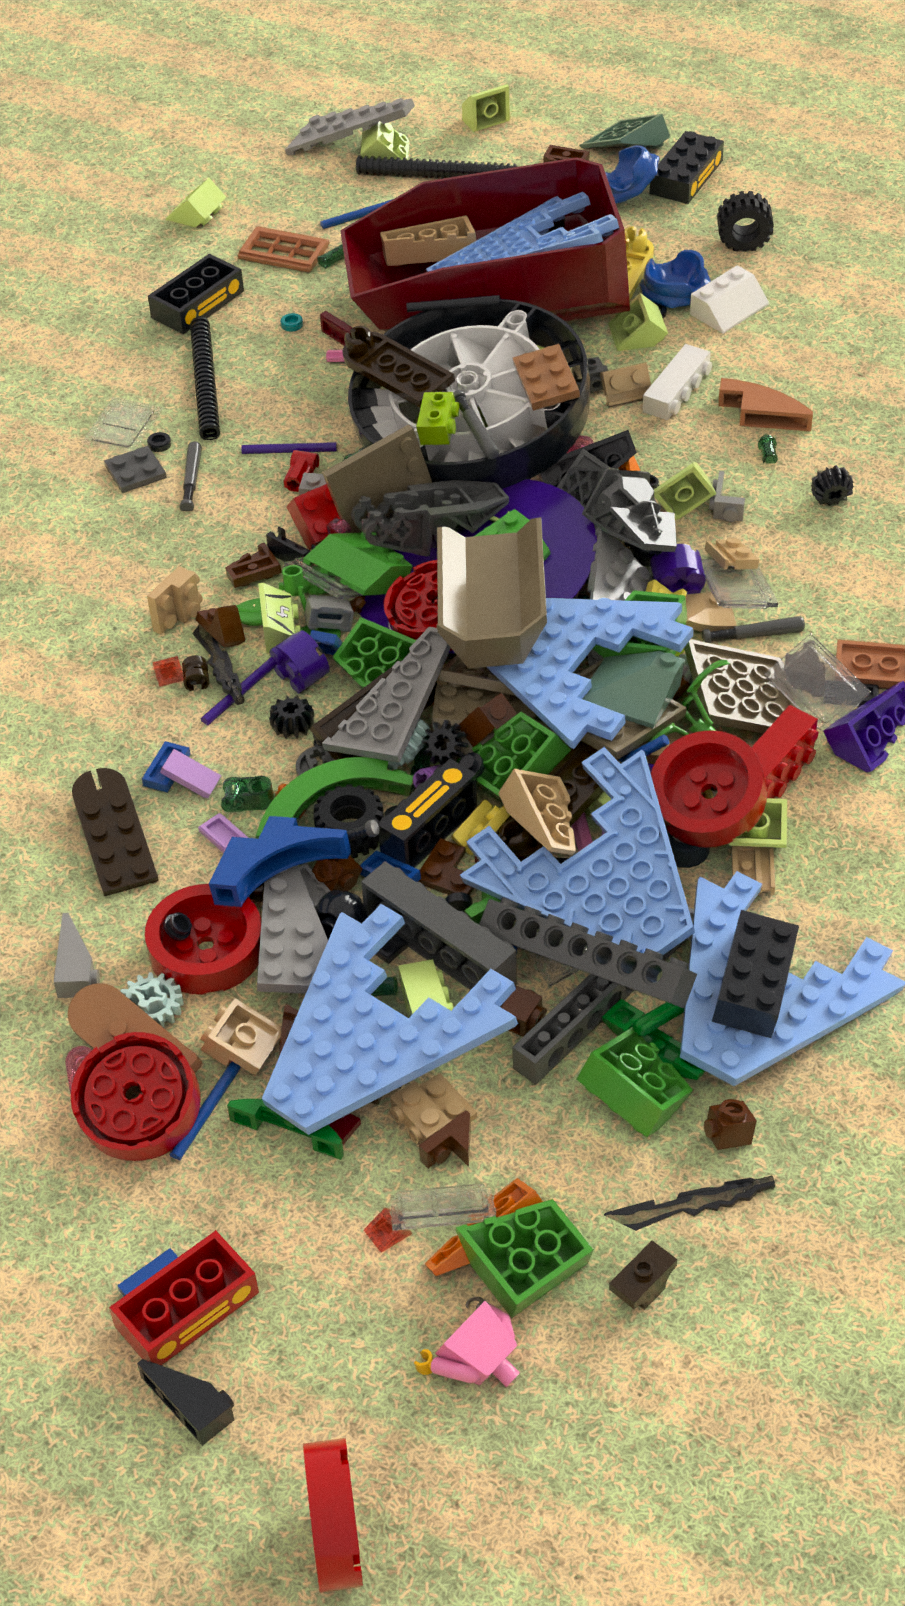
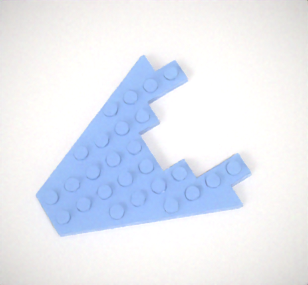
(525, 234)
(571, 631)
(614, 885)
(808, 1007)
(357, 1048)

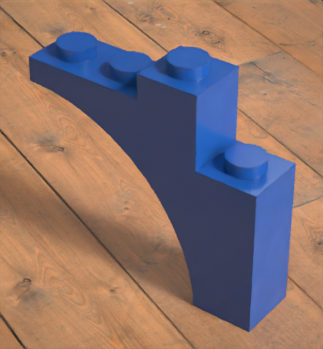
(280, 846)

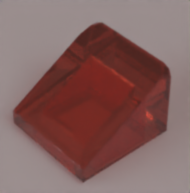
(168, 671)
(381, 1231)

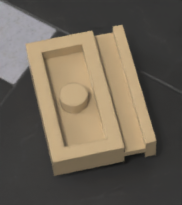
(625, 383)
(732, 553)
(756, 864)

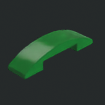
(621, 1018)
(253, 1112)

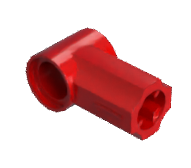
(300, 463)

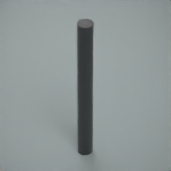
(453, 303)

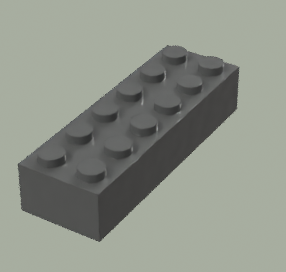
(438, 929)

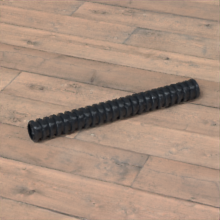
(423, 168)
(204, 378)

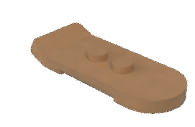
(104, 1012)

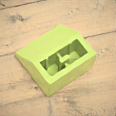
(384, 142)

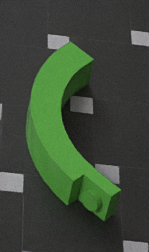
(312, 784)

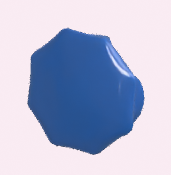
(633, 173)
(674, 281)

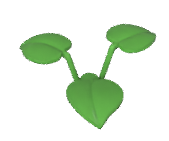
(295, 585)
(698, 725)

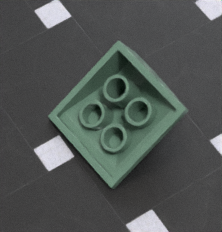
(642, 131)
(637, 685)

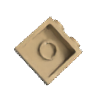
(174, 600)
(241, 1037)
(428, 1107)

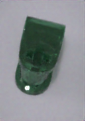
(248, 793)

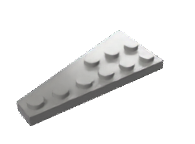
(341, 125)
(614, 572)
(394, 705)
(290, 935)

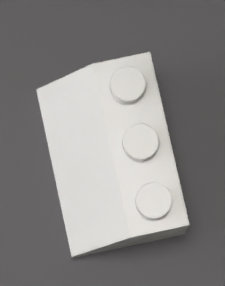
(728, 299)

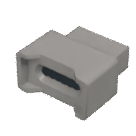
(328, 613)

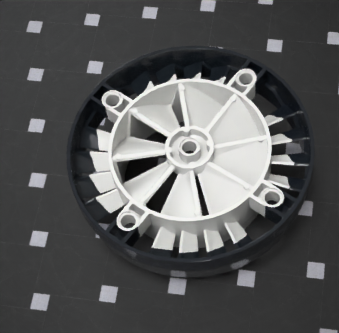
(479, 351)

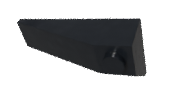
(612, 451)

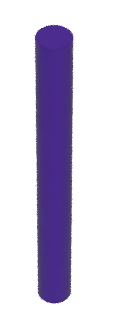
(289, 448)
(248, 683)

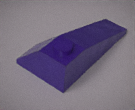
(867, 729)

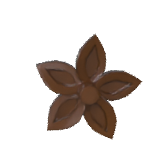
(357, 603)

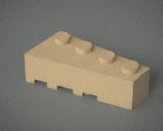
(426, 241)

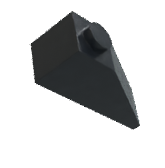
(190, 1399)

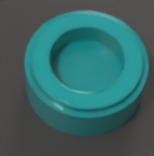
(291, 322)

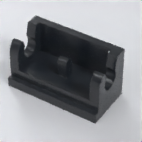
(284, 548)

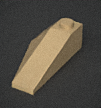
(541, 807)

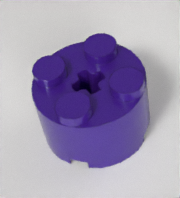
(679, 569)
(299, 661)

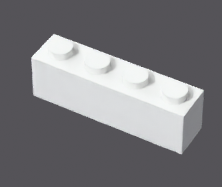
(677, 382)

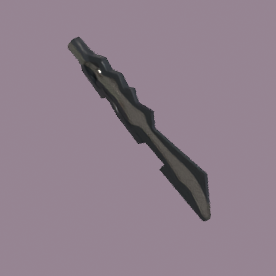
(222, 665)
(691, 1202)

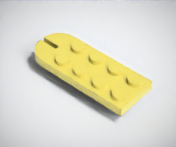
(638, 253)

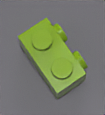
(437, 418)

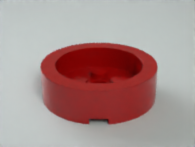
(410, 601)
(704, 762)
(230, 928)
(153, 1120)
(332, 1515)

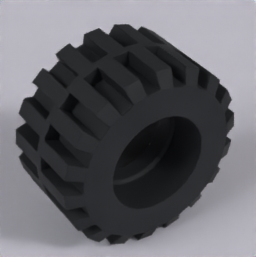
(741, 207)
(345, 804)

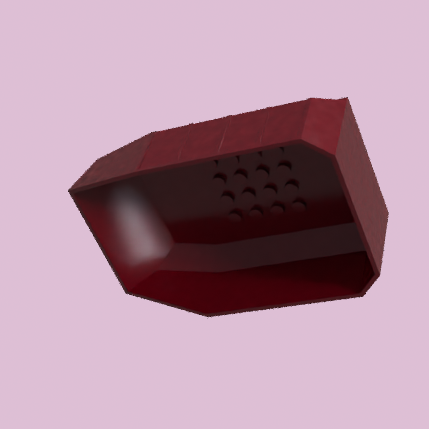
(564, 281)

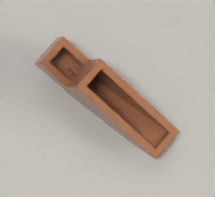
(764, 406)

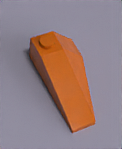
(507, 1201)

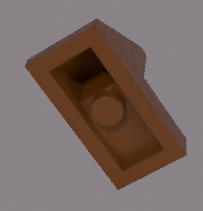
(223, 625)
(487, 719)
(452, 1137)

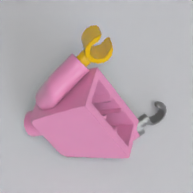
(475, 1348)

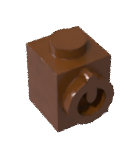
(337, 873)
(526, 1007)
(730, 1124)

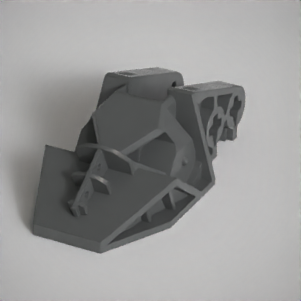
(623, 506)
(423, 509)

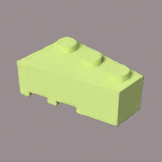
(422, 981)

